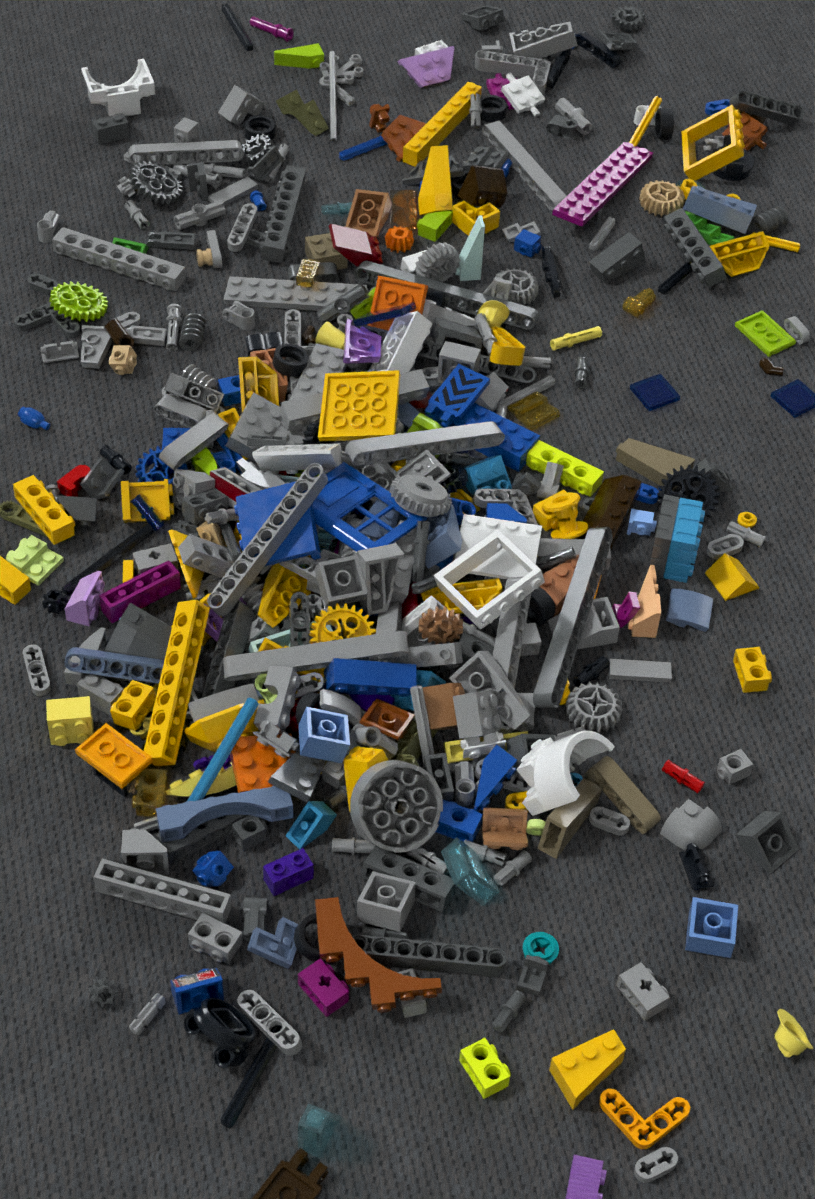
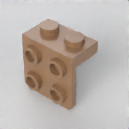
(504, 828)

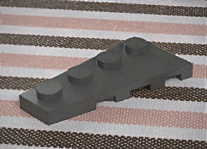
(298, 775)

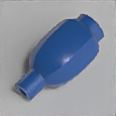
(33, 418)

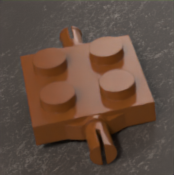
(752, 132)

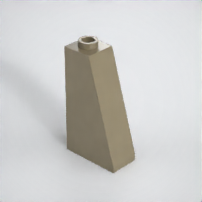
(651, 460)
(568, 818)

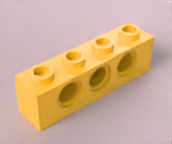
(44, 509)

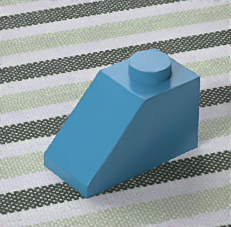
(311, 823)

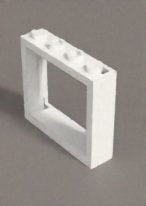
(473, 558)

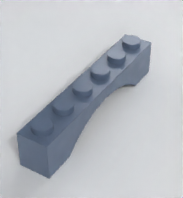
(180, 819)

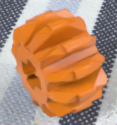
(399, 239)

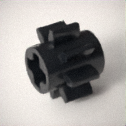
(54, 601)

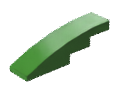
(710, 232)

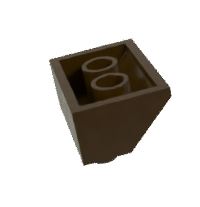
(484, 186)

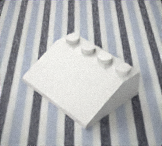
(297, 457)
(501, 564)

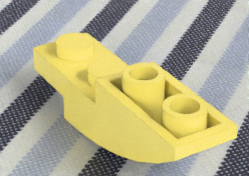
(223, 781)

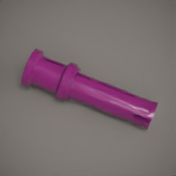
(277, 30)

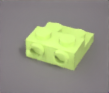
(34, 559)

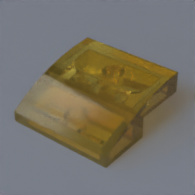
(533, 410)

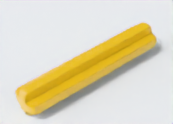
(781, 243)

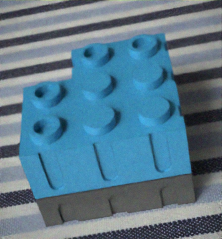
(677, 538)

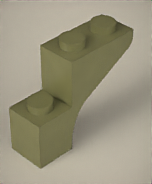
(306, 113)

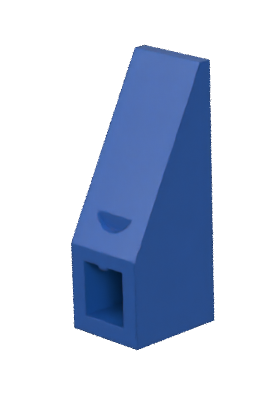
(495, 769)

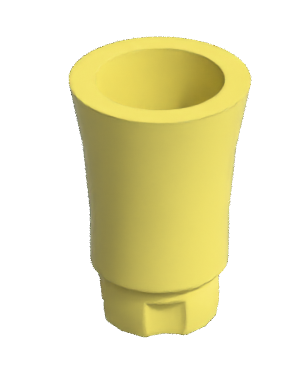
(330, 336)

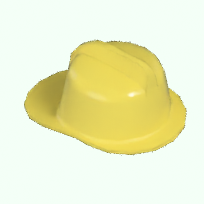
(495, 312)
(790, 1035)

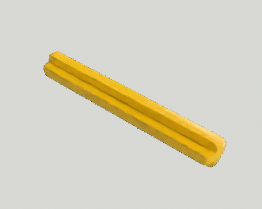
(645, 121)

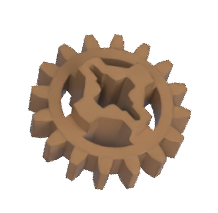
(440, 625)

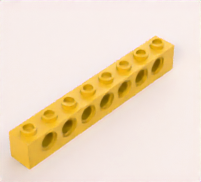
(176, 682)

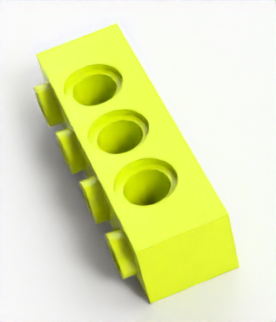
(575, 474)

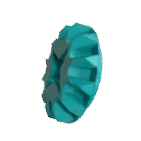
(543, 940)

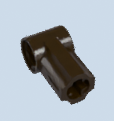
(118, 333)

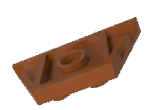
(400, 133)

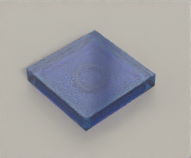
(654, 392)
(795, 398)

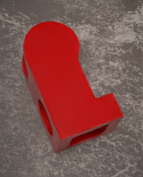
(70, 483)

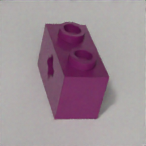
(323, 987)

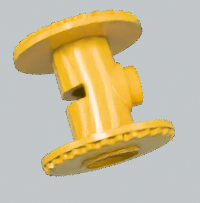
(566, 514)

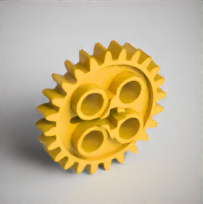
(344, 614)

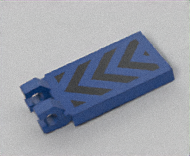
(456, 395)

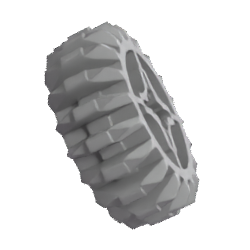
(438, 262)
(524, 285)
(607, 707)

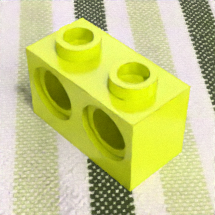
(480, 1069)

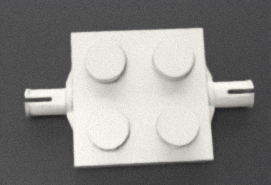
(523, 94)

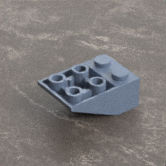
(443, 537)

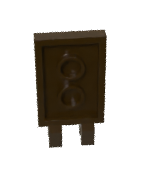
(290, 1182)

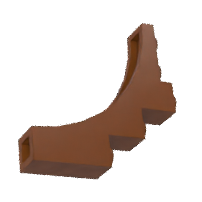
(359, 968)

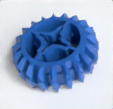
(154, 474)

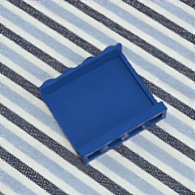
(255, 510)

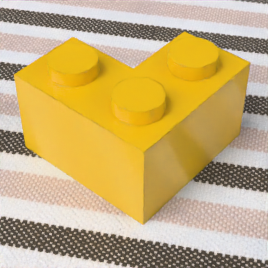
(465, 216)

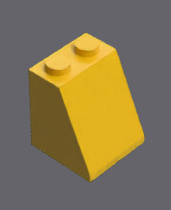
(358, 762)

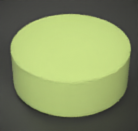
(535, 827)

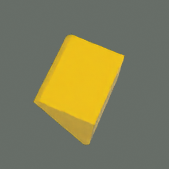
(730, 577)

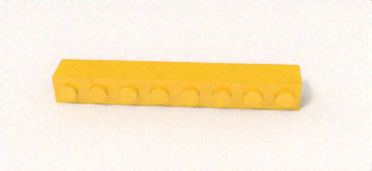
(440, 125)

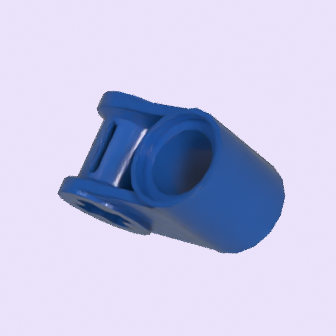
(224, 459)

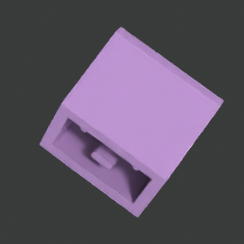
(85, 599)

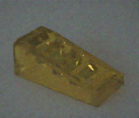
(307, 273)

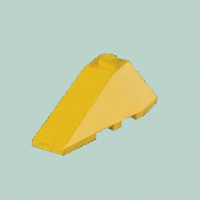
(436, 184)

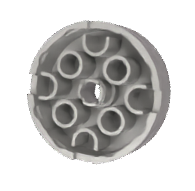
(375, 802)

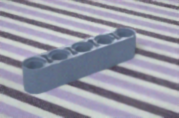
(106, 668)

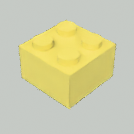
(69, 720)

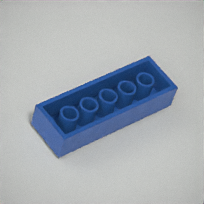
(517, 438)

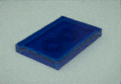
(384, 314)

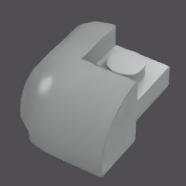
(691, 825)

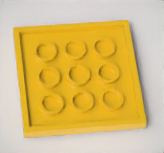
(359, 405)

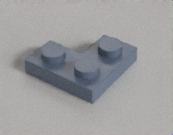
(278, 947)

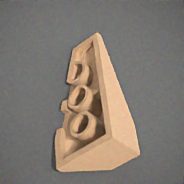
(647, 619)

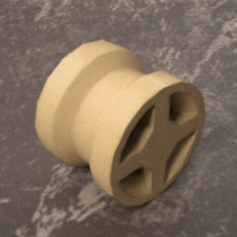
(204, 257)

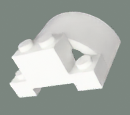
(123, 97)
(549, 768)

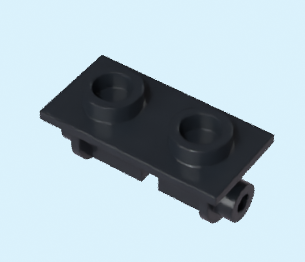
(696, 867)

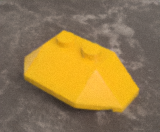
(742, 253)
(258, 379)
(475, 592)
(211, 730)

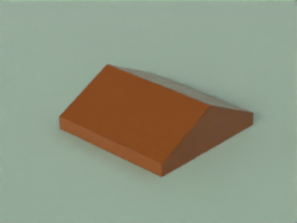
(388, 719)

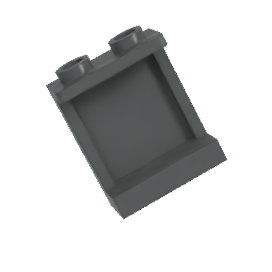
(447, 328)

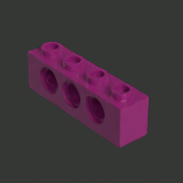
(140, 590)

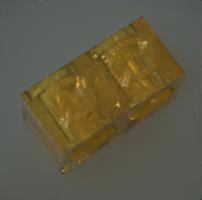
(150, 793)

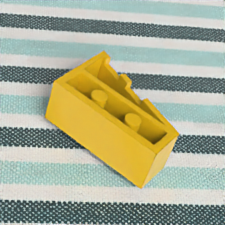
(586, 1066)

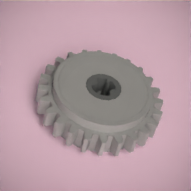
(420, 495)

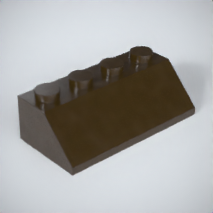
(613, 504)

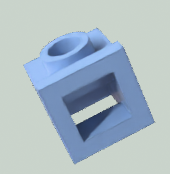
(641, 522)

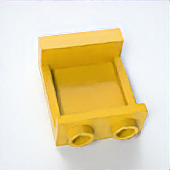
(154, 493)

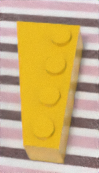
(13, 583)

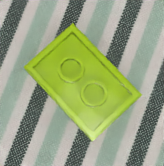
(765, 333)

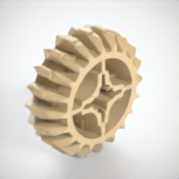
(661, 198)

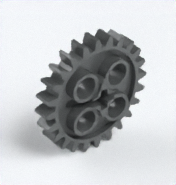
(155, 182)

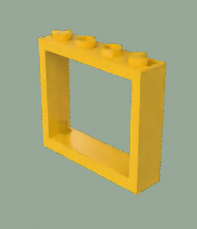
(698, 169)

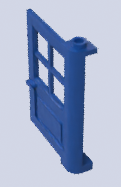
(348, 491)

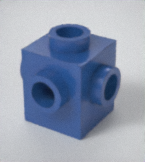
(212, 869)

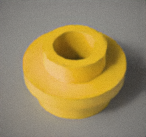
(747, 519)

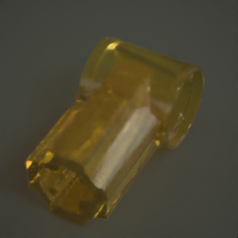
(637, 304)

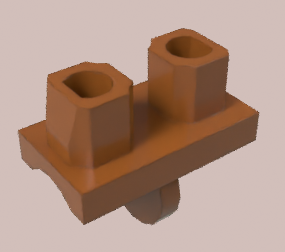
(379, 117)

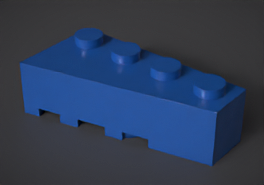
(369, 677)

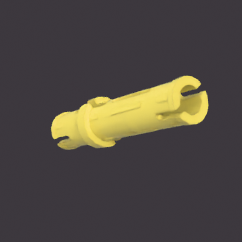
(569, 340)

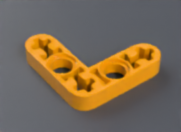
(639, 1124)

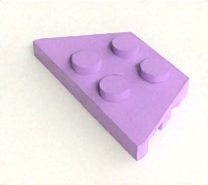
(430, 66)

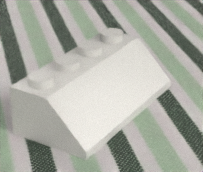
(403, 343)

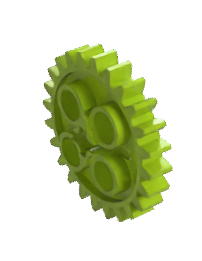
(78, 301)

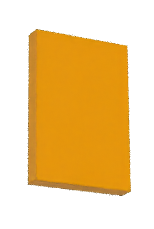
(114, 755)

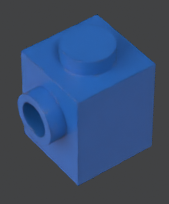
(527, 243)

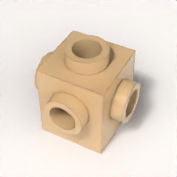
(123, 359)

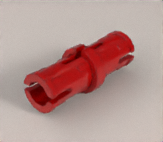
(683, 776)

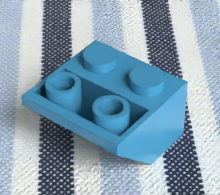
(487, 474)

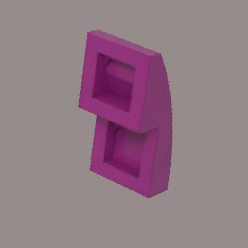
(627, 610)

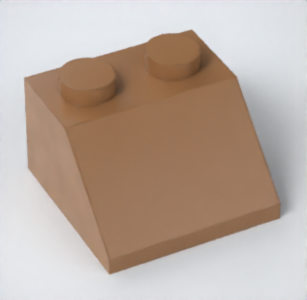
(441, 705)

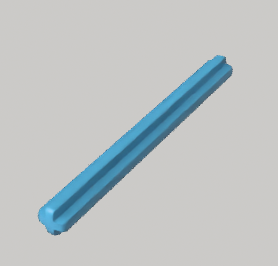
(224, 750)

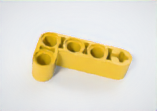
(506, 349)

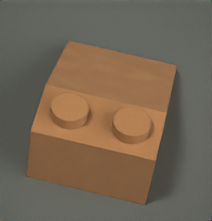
(369, 211)

